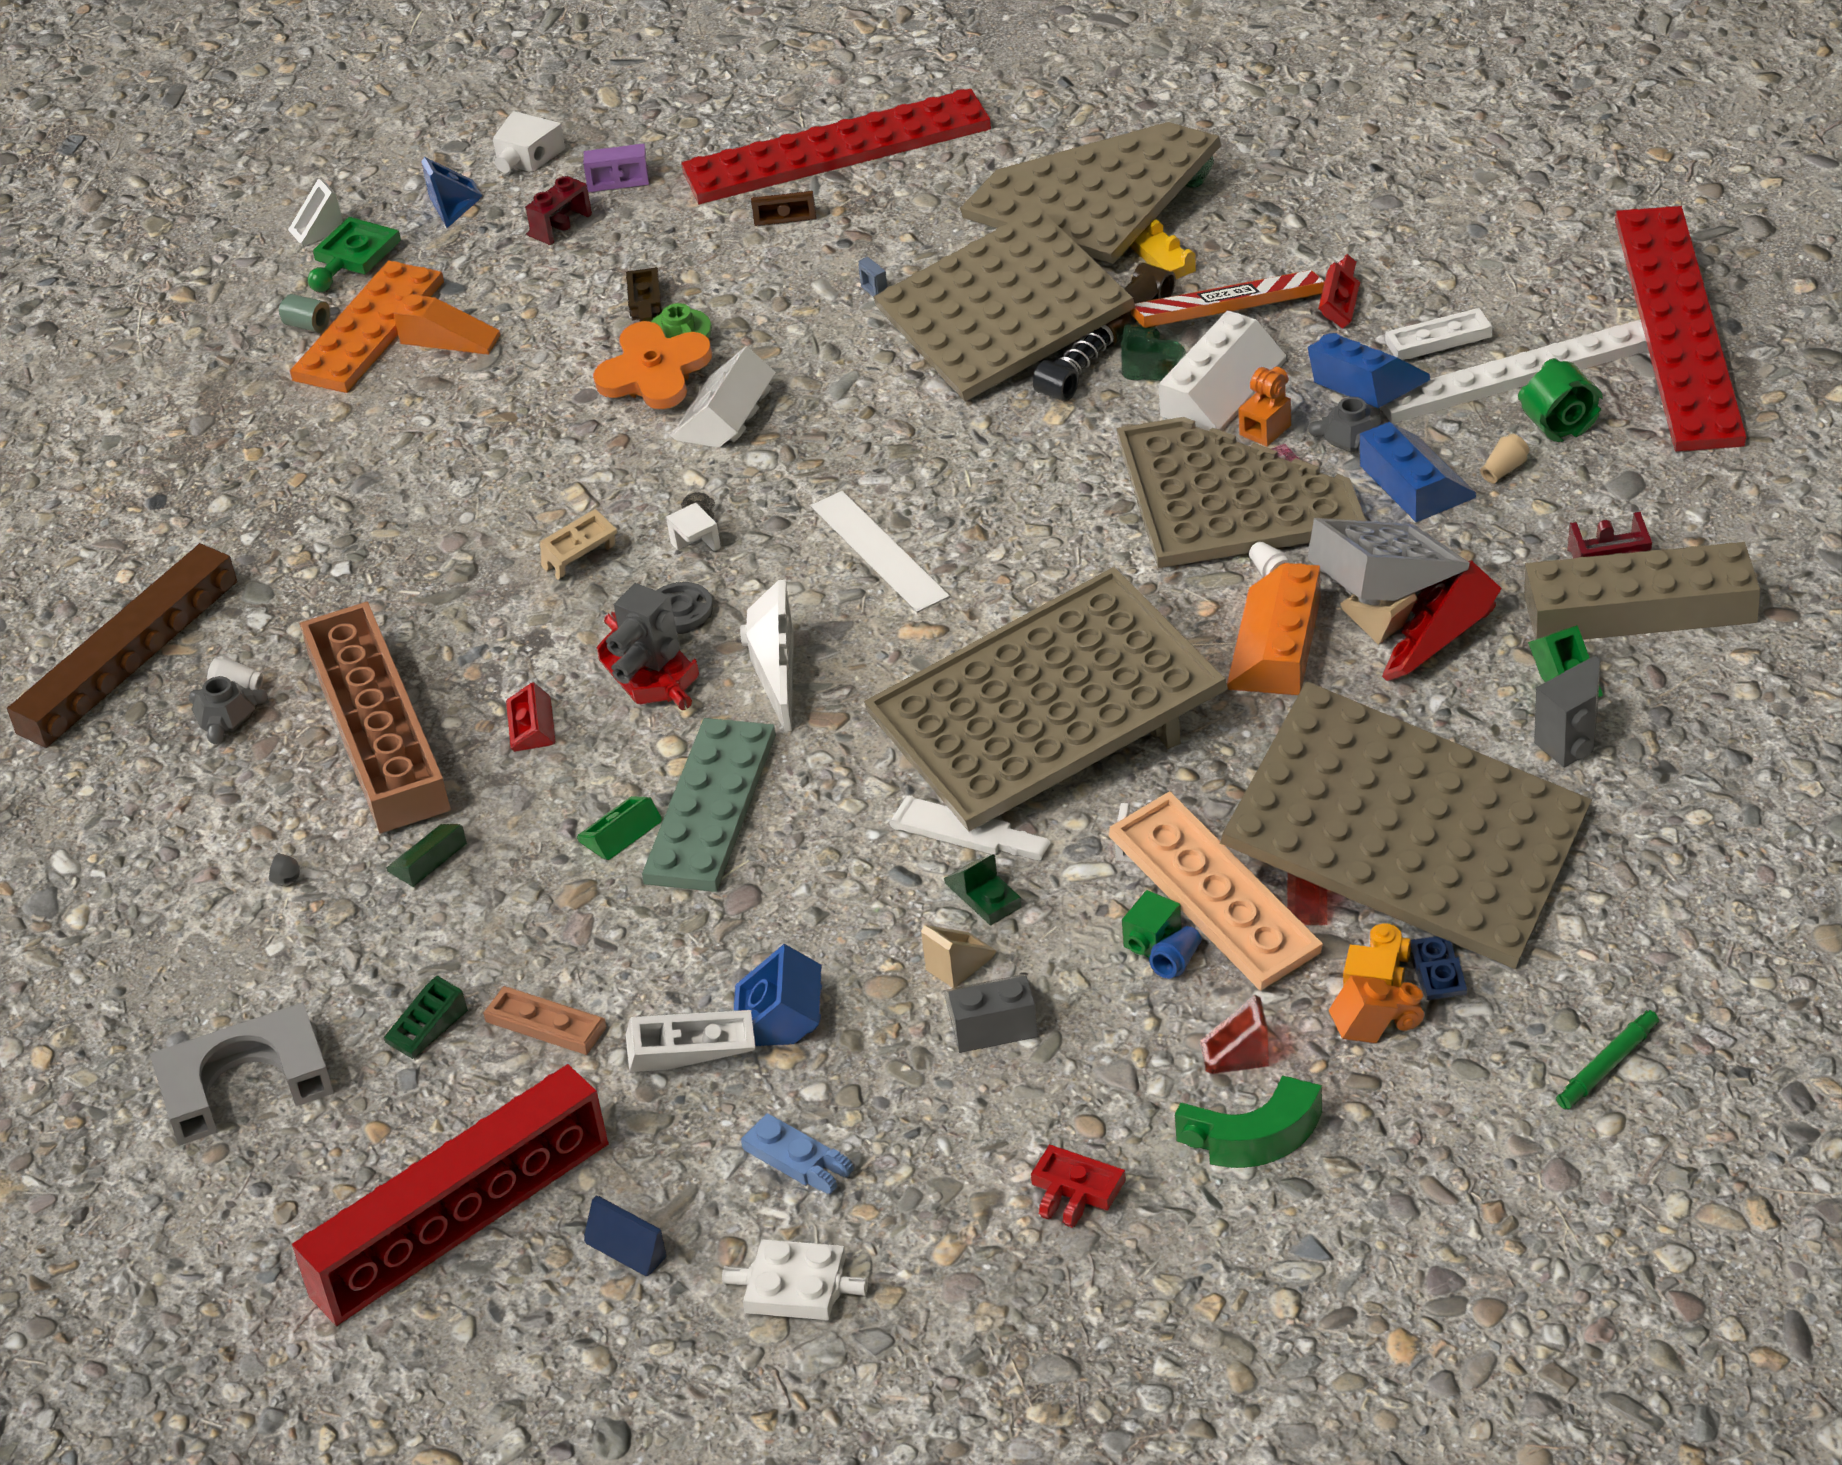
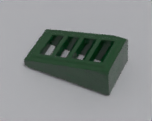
(436, 996)

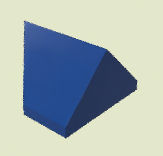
(449, 191)

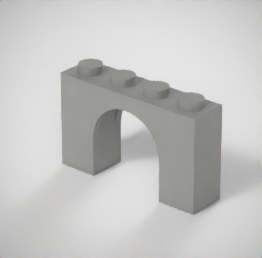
(191, 1067)

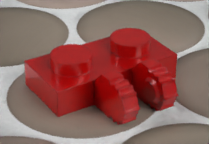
(1077, 1178)

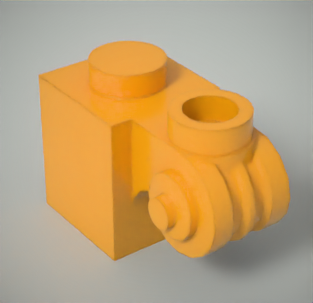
(1381, 958)

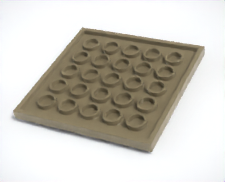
(1003, 303)

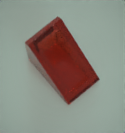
(1238, 1041)

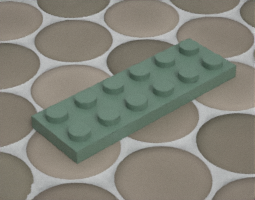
(709, 805)

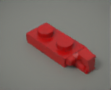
(1340, 292)

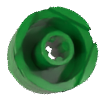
(1561, 400)

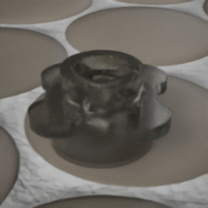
(702, 500)

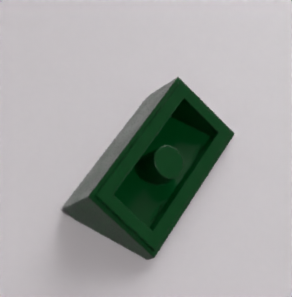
(428, 853)

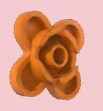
(653, 365)

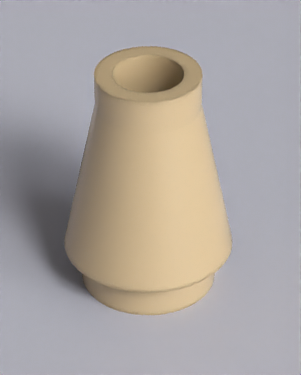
(1506, 456)

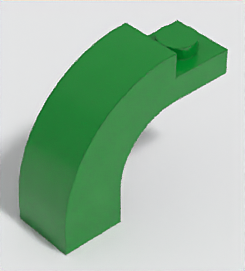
(1257, 1135)

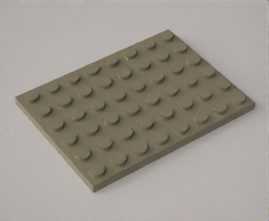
(1044, 697)
(1408, 823)

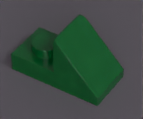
(984, 890)

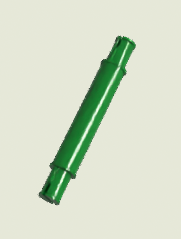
(1607, 1059)

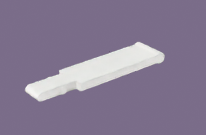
(941, 824)

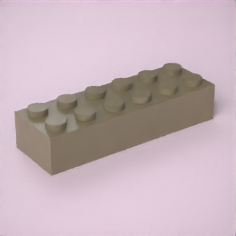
(1643, 591)

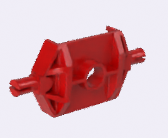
(653, 685)

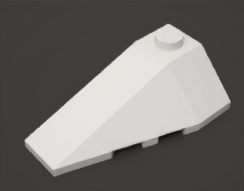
(771, 648)

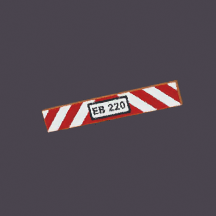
(1228, 298)

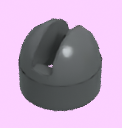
(284, 870)

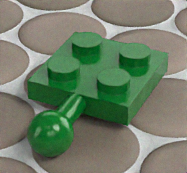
(351, 246)

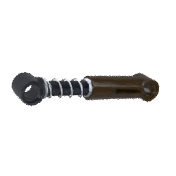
(1061, 377)

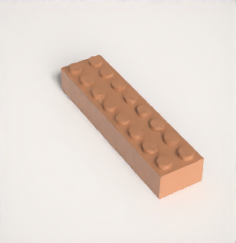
(375, 717)

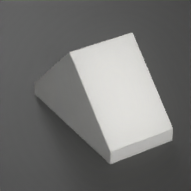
(317, 216)

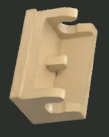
(576, 541)

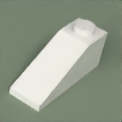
(687, 1039)

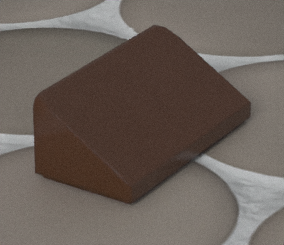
(783, 208)

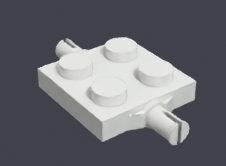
(795, 1279)

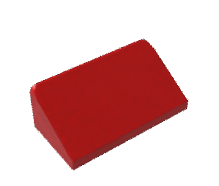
(530, 719)

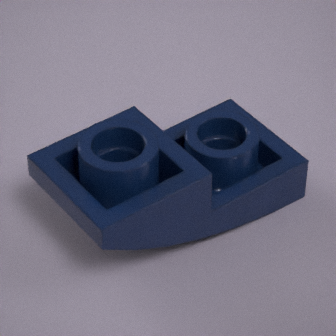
(1437, 968)

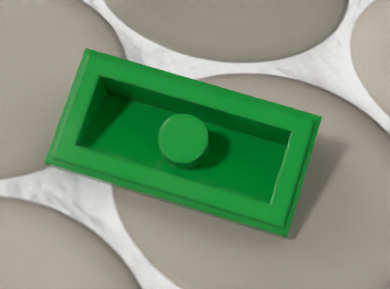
(620, 827)

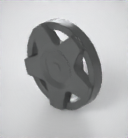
(685, 605)

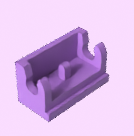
(616, 167)

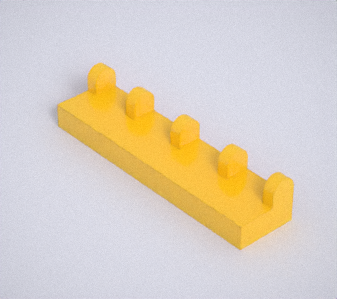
(1164, 250)

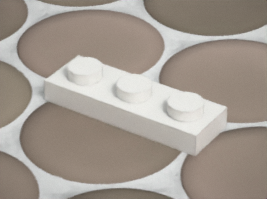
(1438, 334)

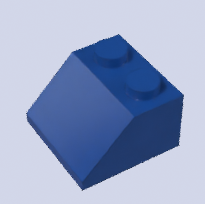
(781, 997)

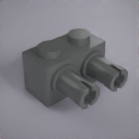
(644, 632)

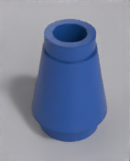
(1174, 953)

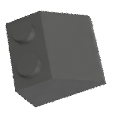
(1568, 713)
(992, 1013)

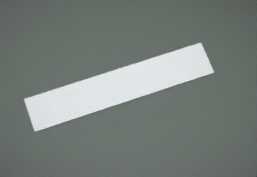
(880, 551)

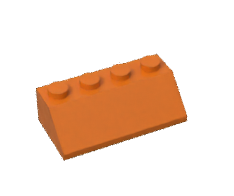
(1277, 631)

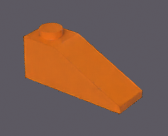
(438, 325)

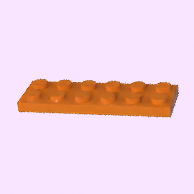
(363, 328)

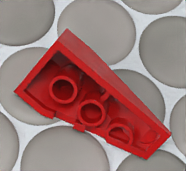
(1441, 616)

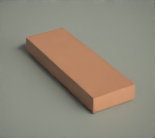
(545, 1020)

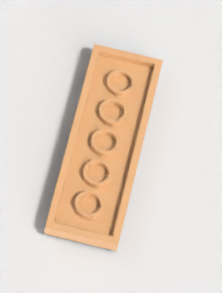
(1215, 890)

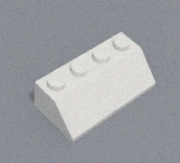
(1217, 372)

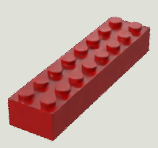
(450, 1194)

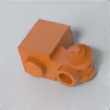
(1268, 410)
(1370, 1004)

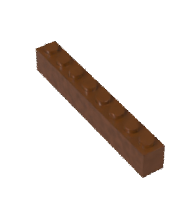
(121, 645)

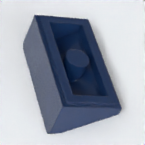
(624, 1237)

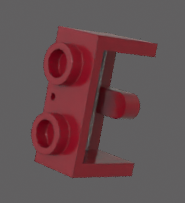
(550, 206)
(1607, 543)

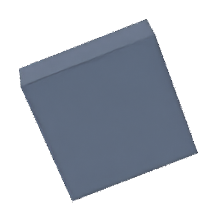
(872, 276)

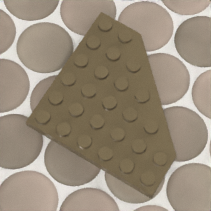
(1098, 190)
(1220, 497)

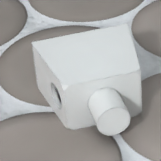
(527, 142)

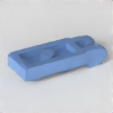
(795, 1154)

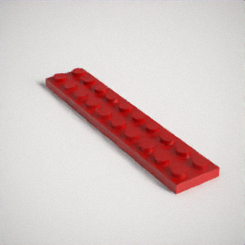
(835, 145)
(1679, 329)

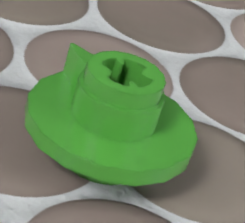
(681, 319)

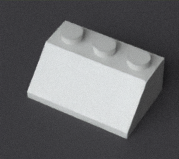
(726, 401)

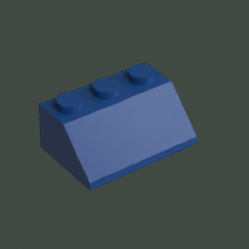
(1362, 370)
(1411, 472)

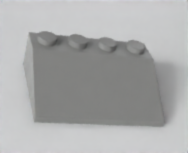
(1380, 558)

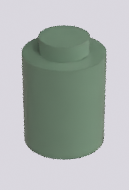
(304, 313)

